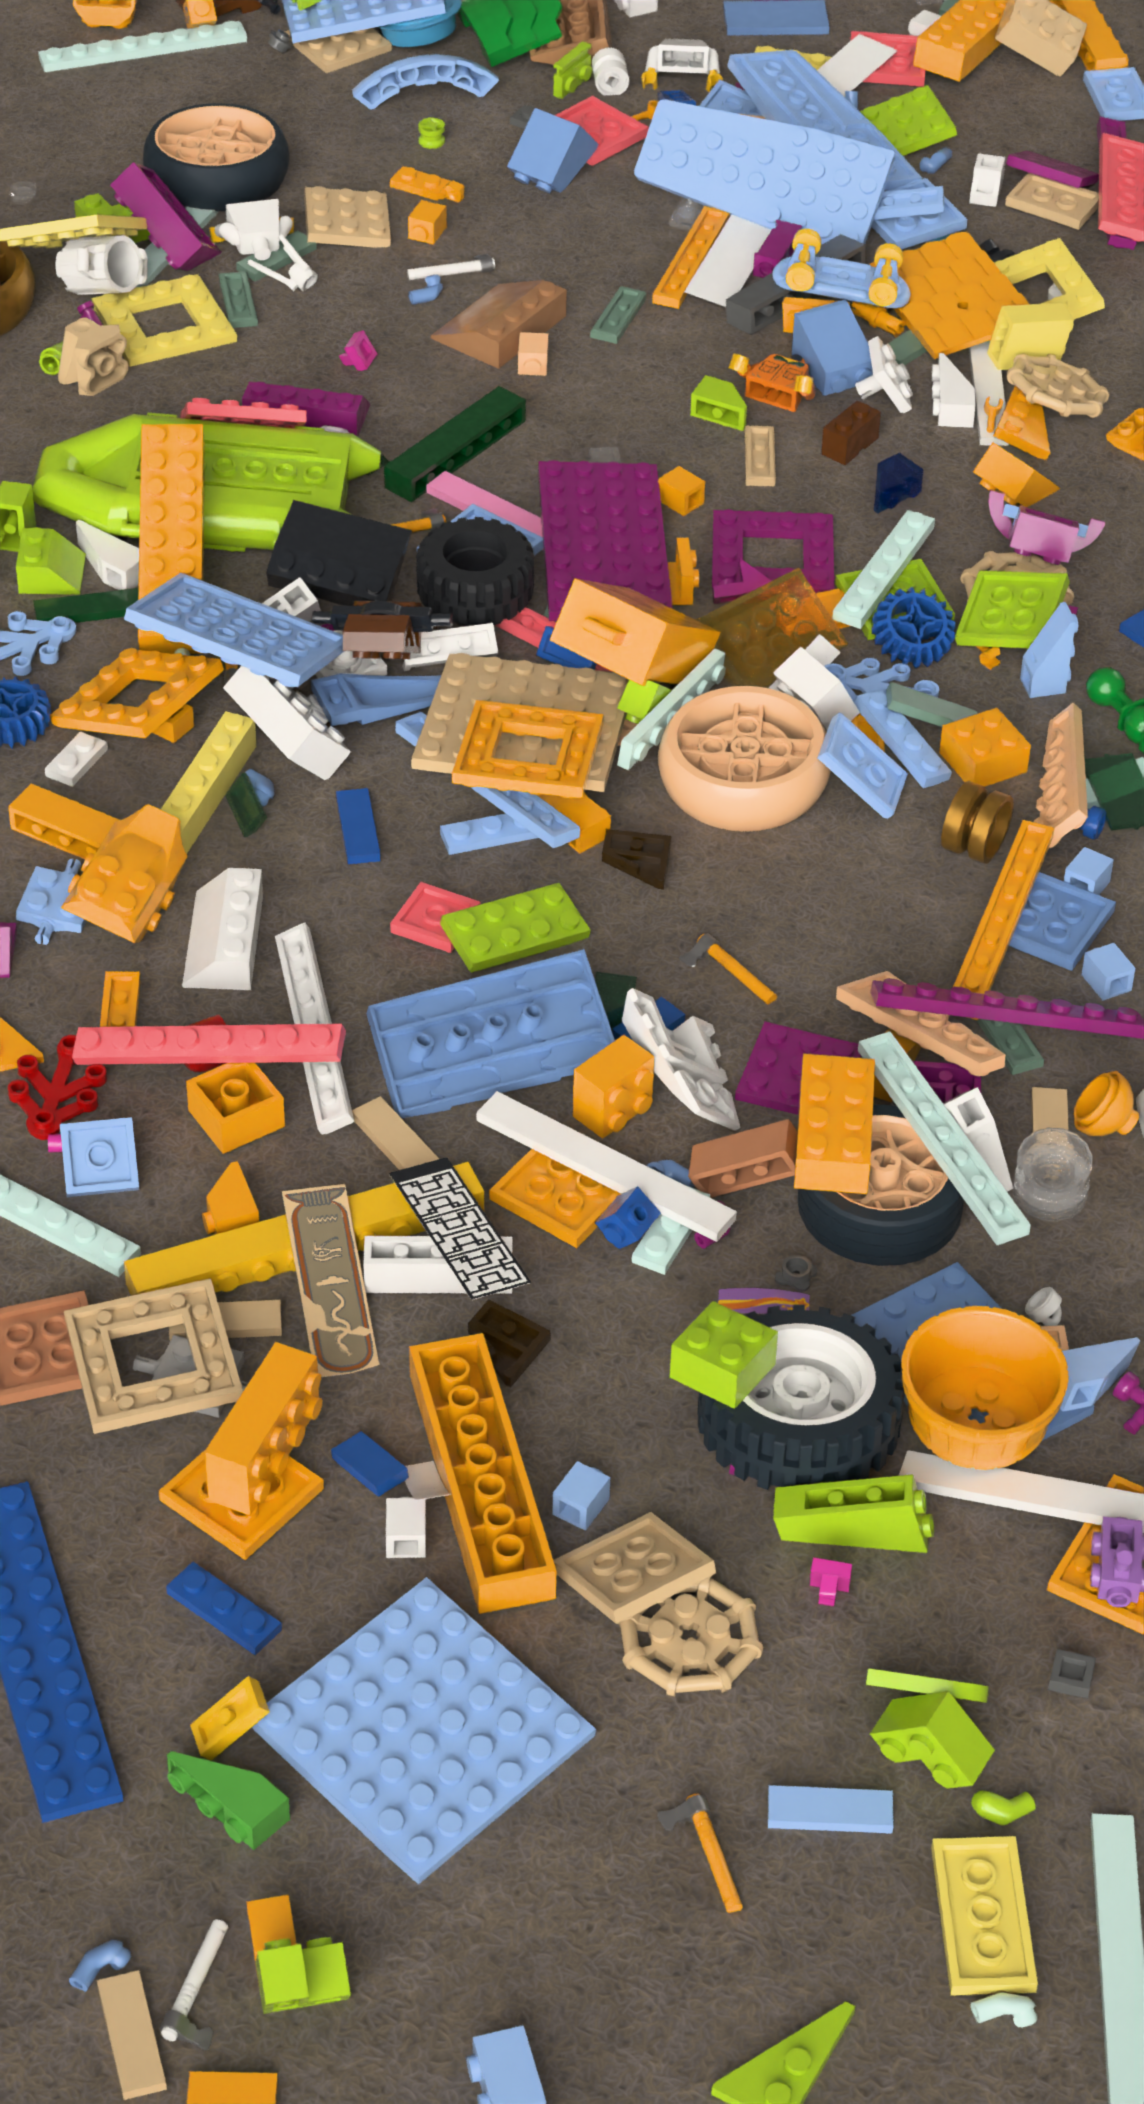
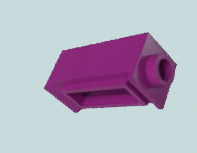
(775, 248)

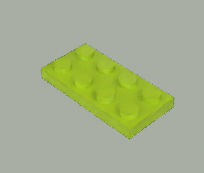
(514, 927)

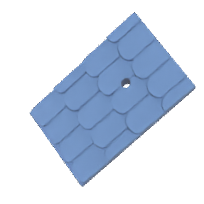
(489, 1034)

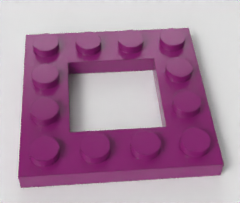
(813, 528)

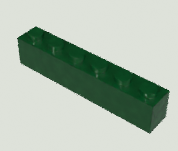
(455, 443)

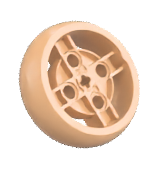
(743, 758)

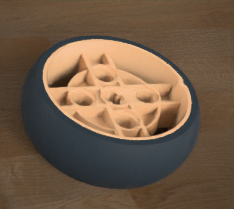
(217, 155)

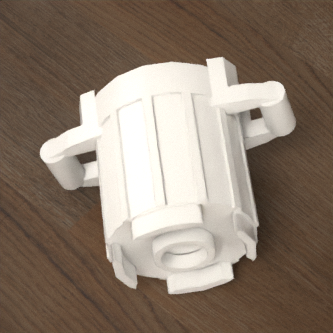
(102, 265)

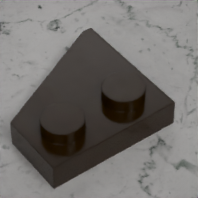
(638, 855)
(509, 1338)

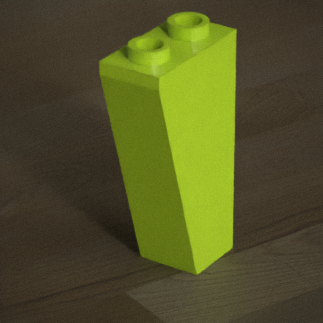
(856, 1514)

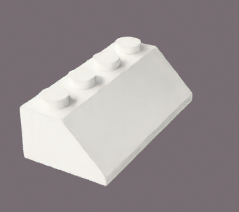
(225, 931)

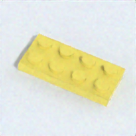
(983, 1916)

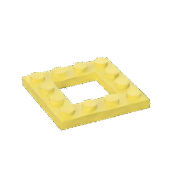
(55, 232)
(1053, 257)
(211, 326)

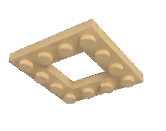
(115, 1406)

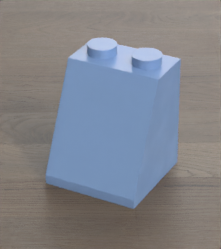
(551, 152)
(832, 346)

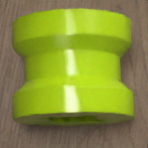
(431, 133)

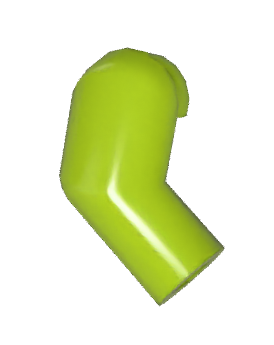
(1002, 1810)

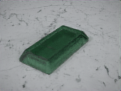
(246, 805)

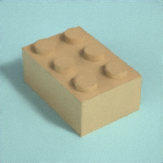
(1041, 33)

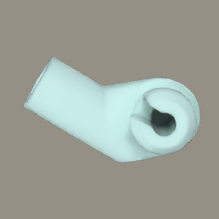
(1005, 2003)

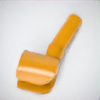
(647, 114)
(992, 412)
(988, 656)

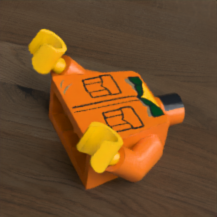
(776, 380)

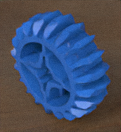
(922, 620)
(23, 711)

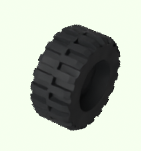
(475, 571)

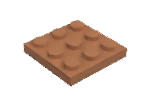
(37, 1349)

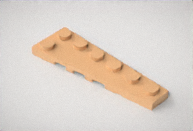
(1065, 779)
(930, 1030)

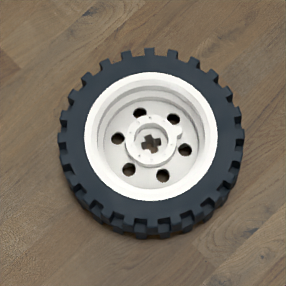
(819, 1412)

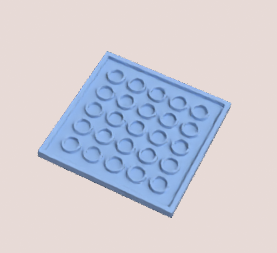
(422, 1729)

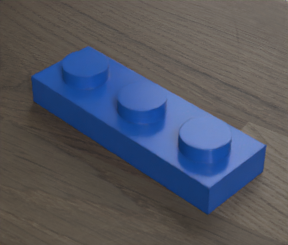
(224, 1608)

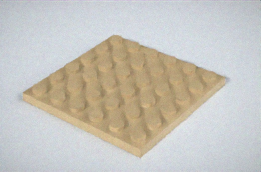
(520, 683)

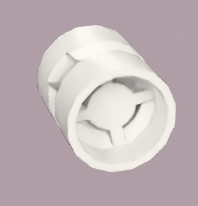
(610, 71)

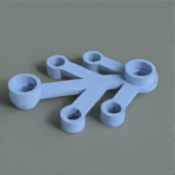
(56, 631)
(877, 680)

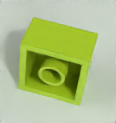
(723, 1354)

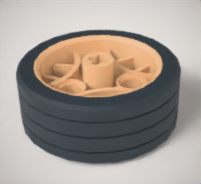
(907, 1206)

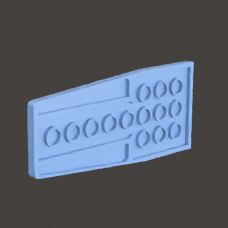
(796, 94)
(765, 169)

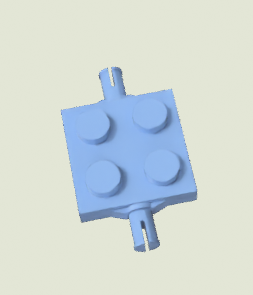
(44, 899)

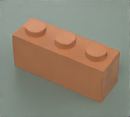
(744, 1159)

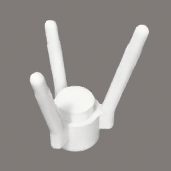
(301, 273)

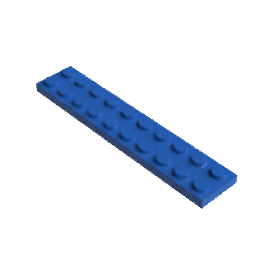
(46, 1674)

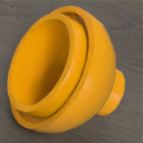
(1106, 1106)

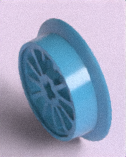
(423, 30)

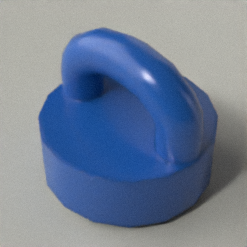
(1094, 823)

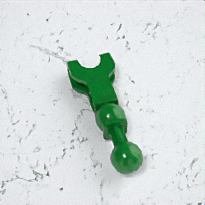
(1108, 688)

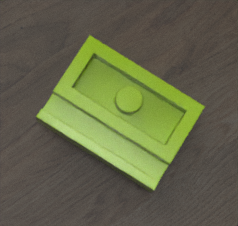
(572, 70)

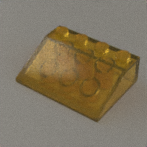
(768, 627)

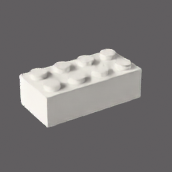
(289, 722)

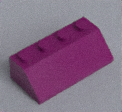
(165, 217)
(321, 406)

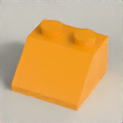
(1012, 477)

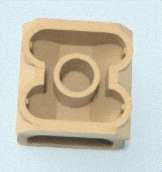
(92, 356)

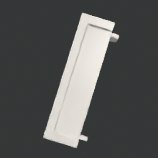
(438, 644)

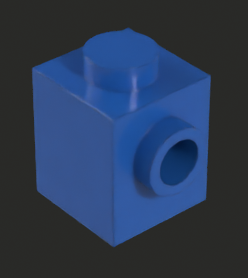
(627, 1218)

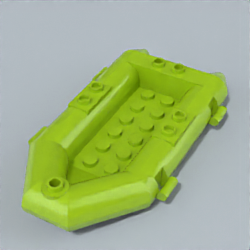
(248, 476)

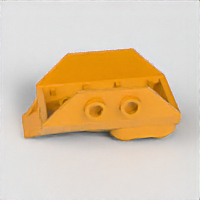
(106, 12)
(130, 875)

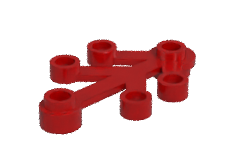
(48, 1119)

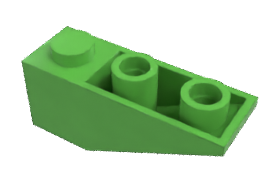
(237, 1797)

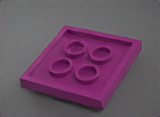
(775, 1065)

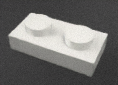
(76, 759)

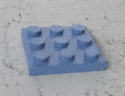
(1060, 921)

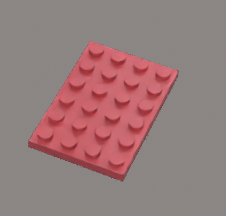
(1121, 187)

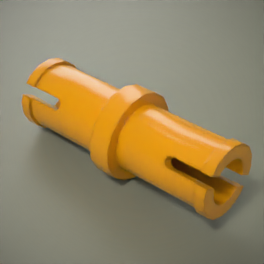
(879, 318)

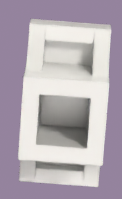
(987, 180)

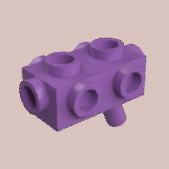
(1120, 1555)

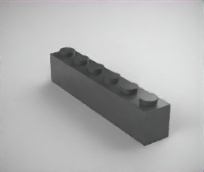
(762, 301)

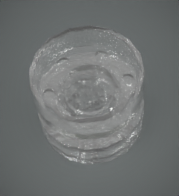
(1052, 1174)

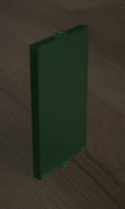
(1118, 789)

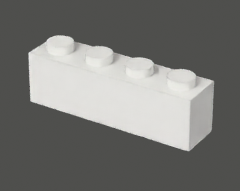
(409, 1266)

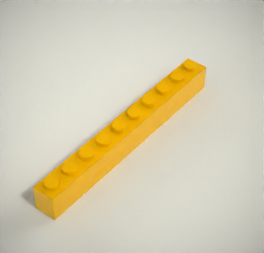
(266, 1248)

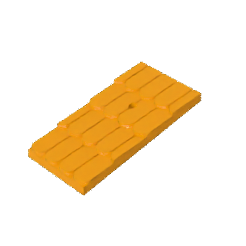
(953, 294)

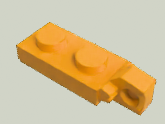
(427, 185)

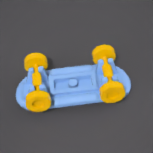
(843, 278)

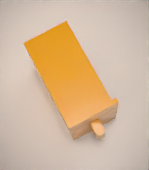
(631, 633)

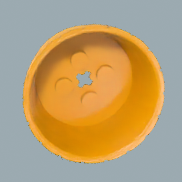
(985, 1363)

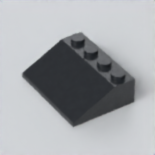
(338, 555)

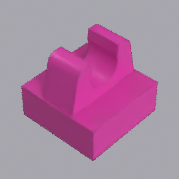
(358, 352)
(830, 1577)

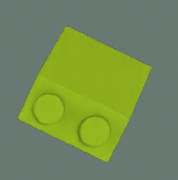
(48, 563)

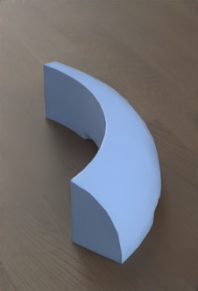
(424, 71)

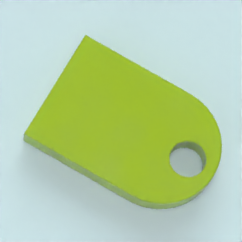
(926, 1685)

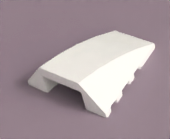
(682, 1059)

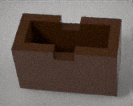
(850, 432)

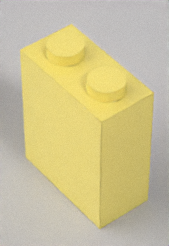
(1029, 331)

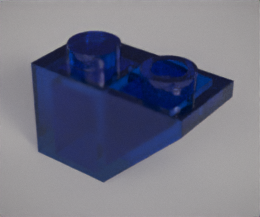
(896, 481)

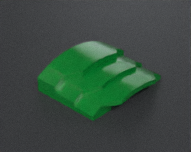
(511, 26)

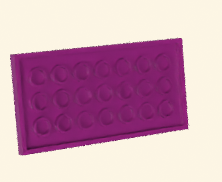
(602, 528)

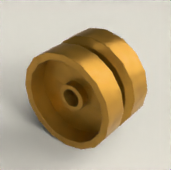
(977, 822)

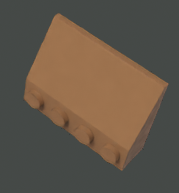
(578, 22)
(494, 322)

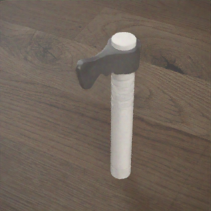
(482, 263)
(175, 2022)

